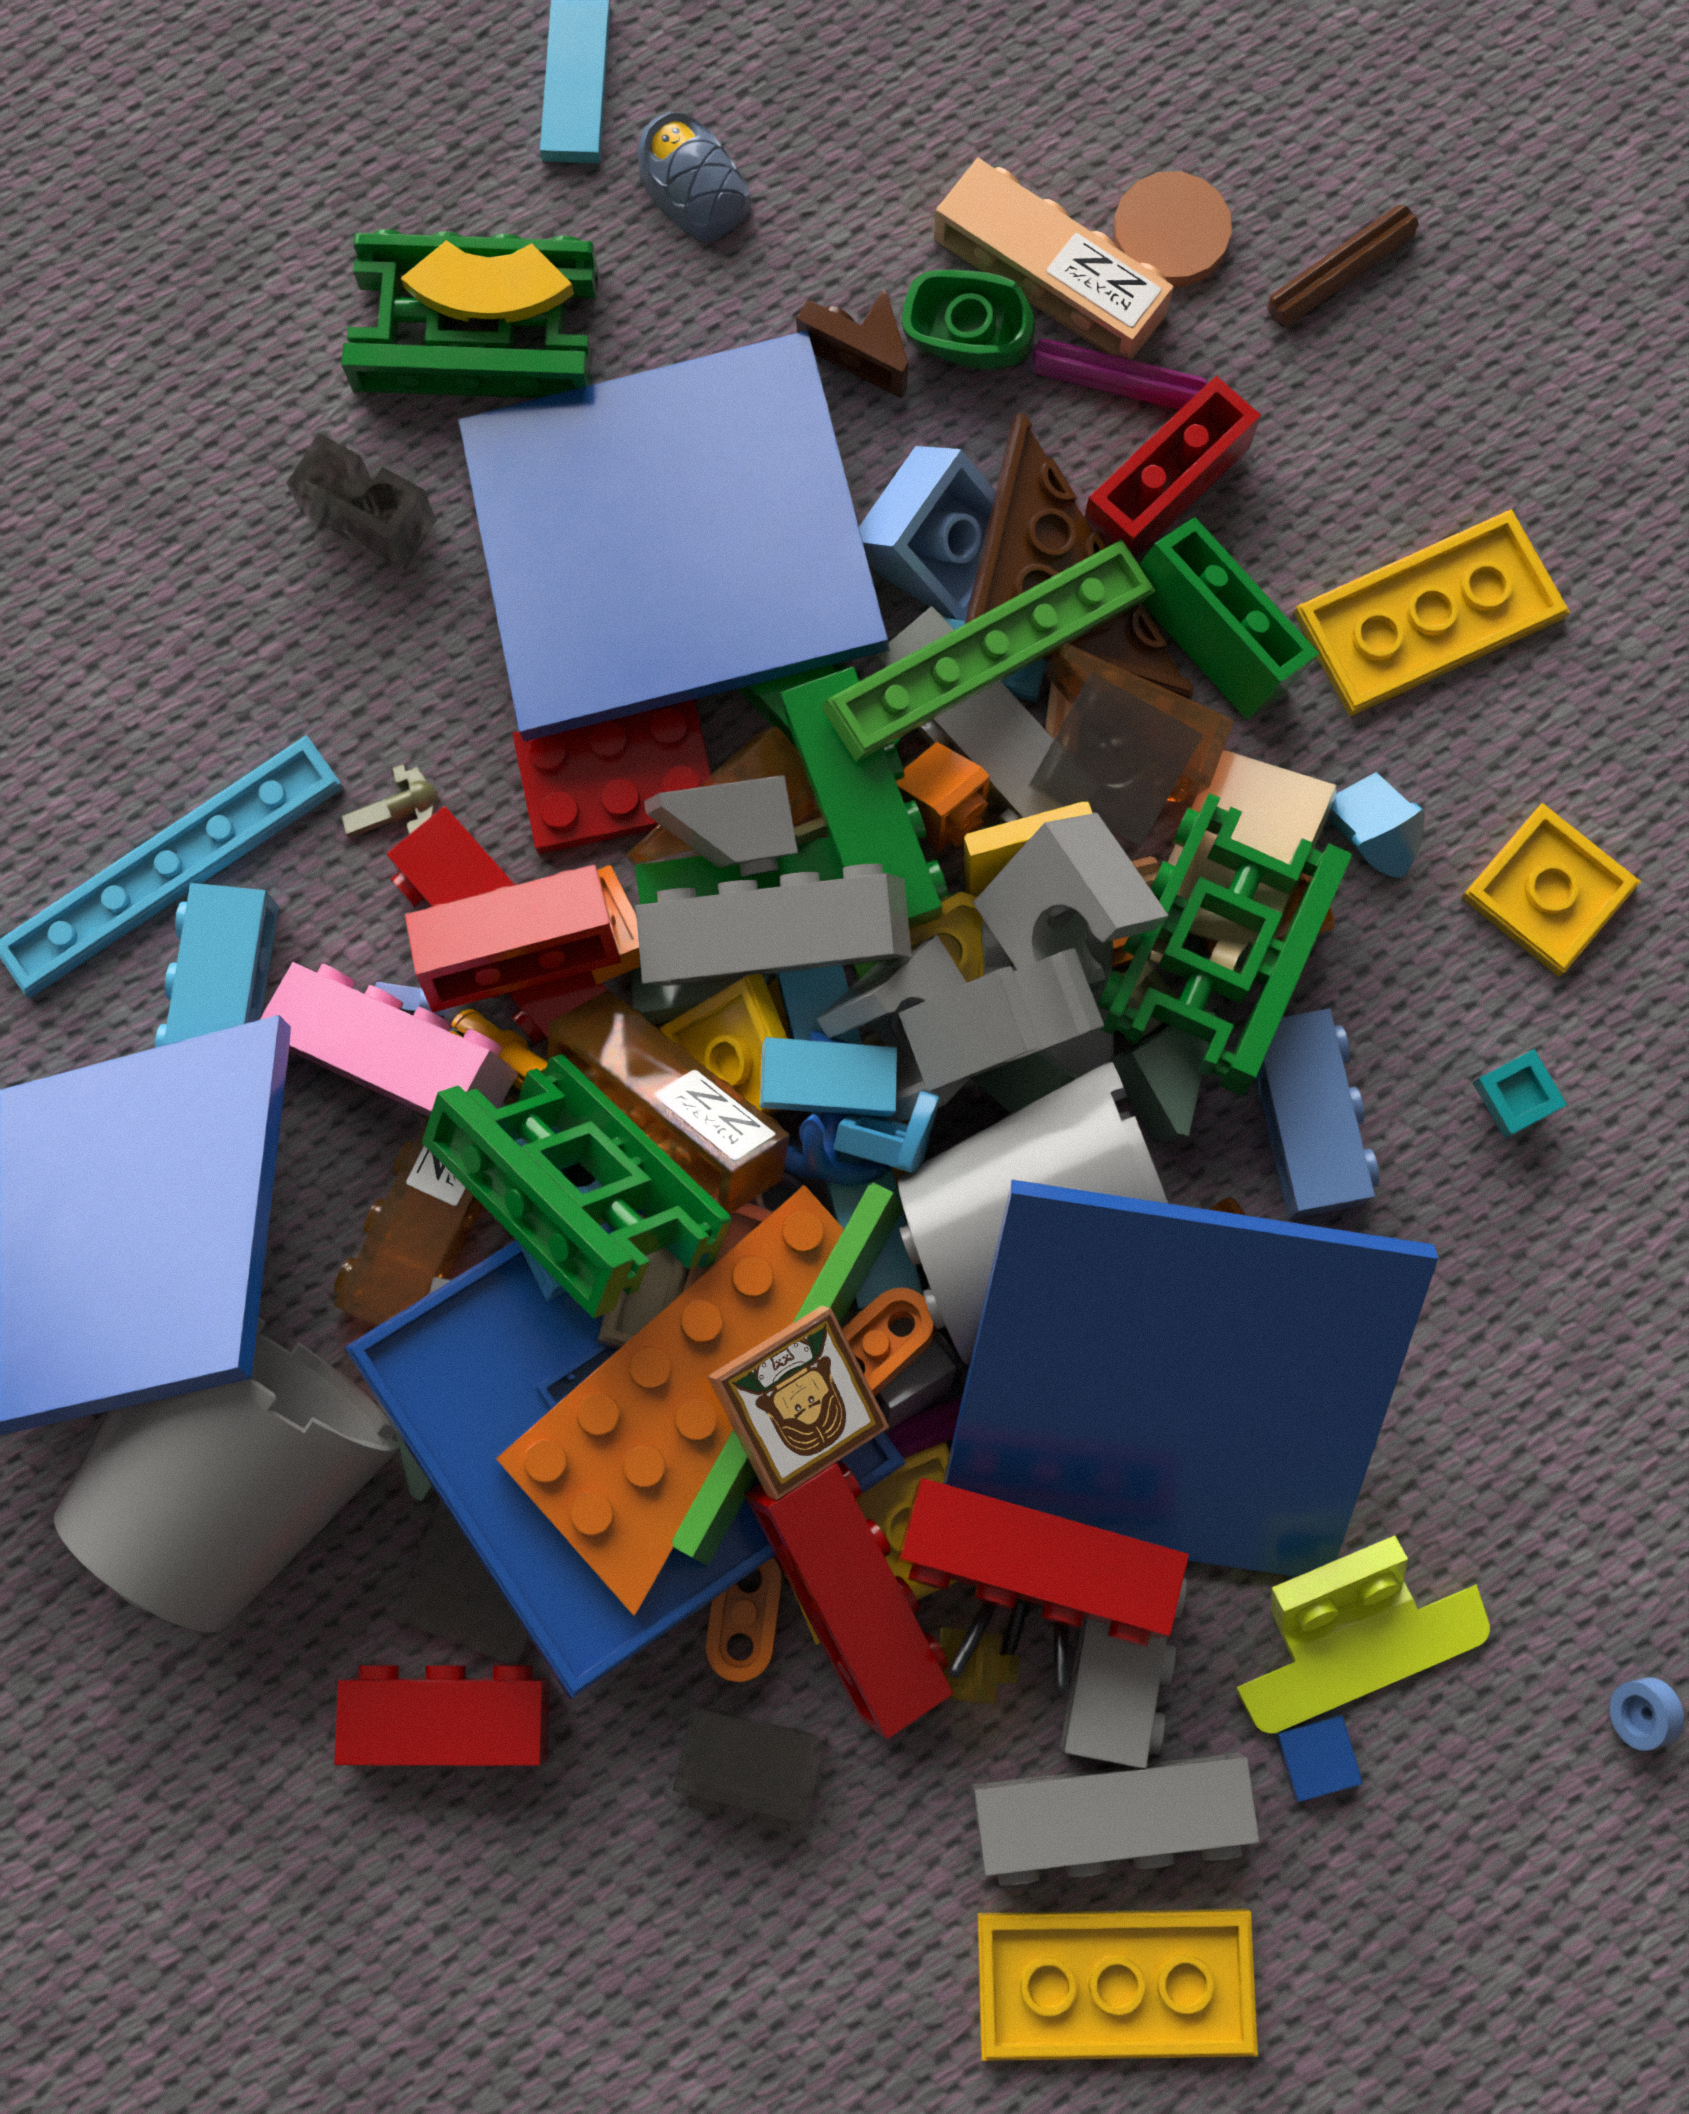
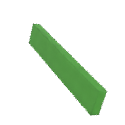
(986, 650)
(834, 1288)

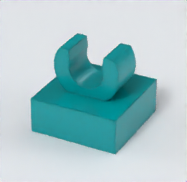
(1519, 1093)

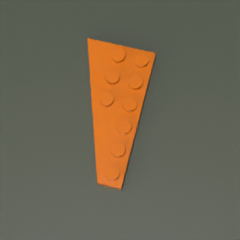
(646, 1427)

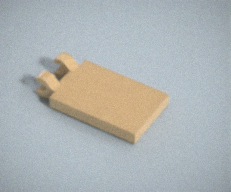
(1276, 814)

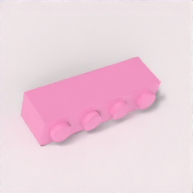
(382, 1046)

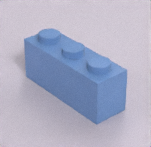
(1315, 1117)

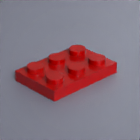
(596, 777)

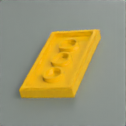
(1431, 612)
(1116, 1984)

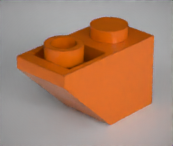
(948, 794)

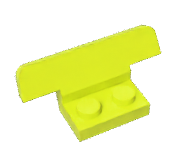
(1354, 1633)

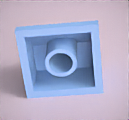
(931, 528)

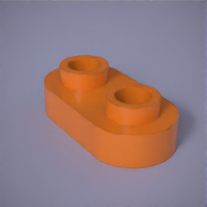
(880, 1350)
(748, 1614)

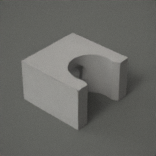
(1057, 881)
(882, 995)
(1000, 1019)

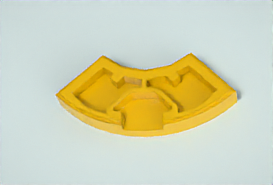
(487, 288)

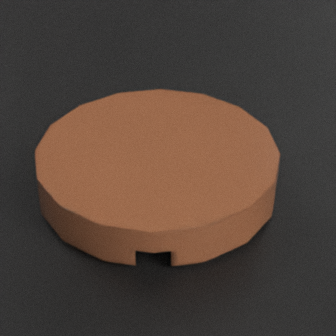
(1174, 225)

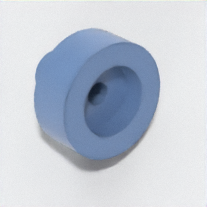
(1646, 1713)

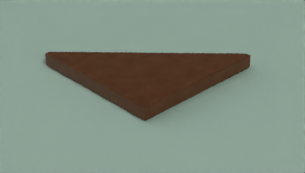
(1040, 533)

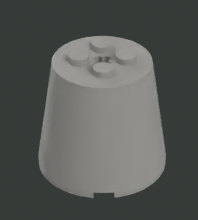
(961, 1194)
(223, 1486)

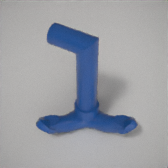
(819, 1157)

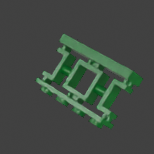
(464, 360)
(1269, 962)
(547, 1210)

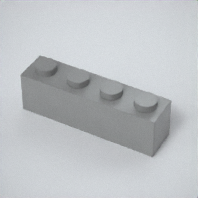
(985, 729)
(773, 928)
(1115, 1815)

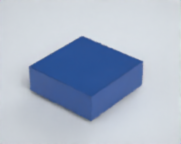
(1318, 1758)

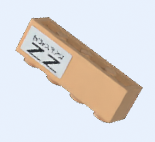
(1054, 260)

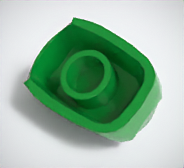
(969, 318)

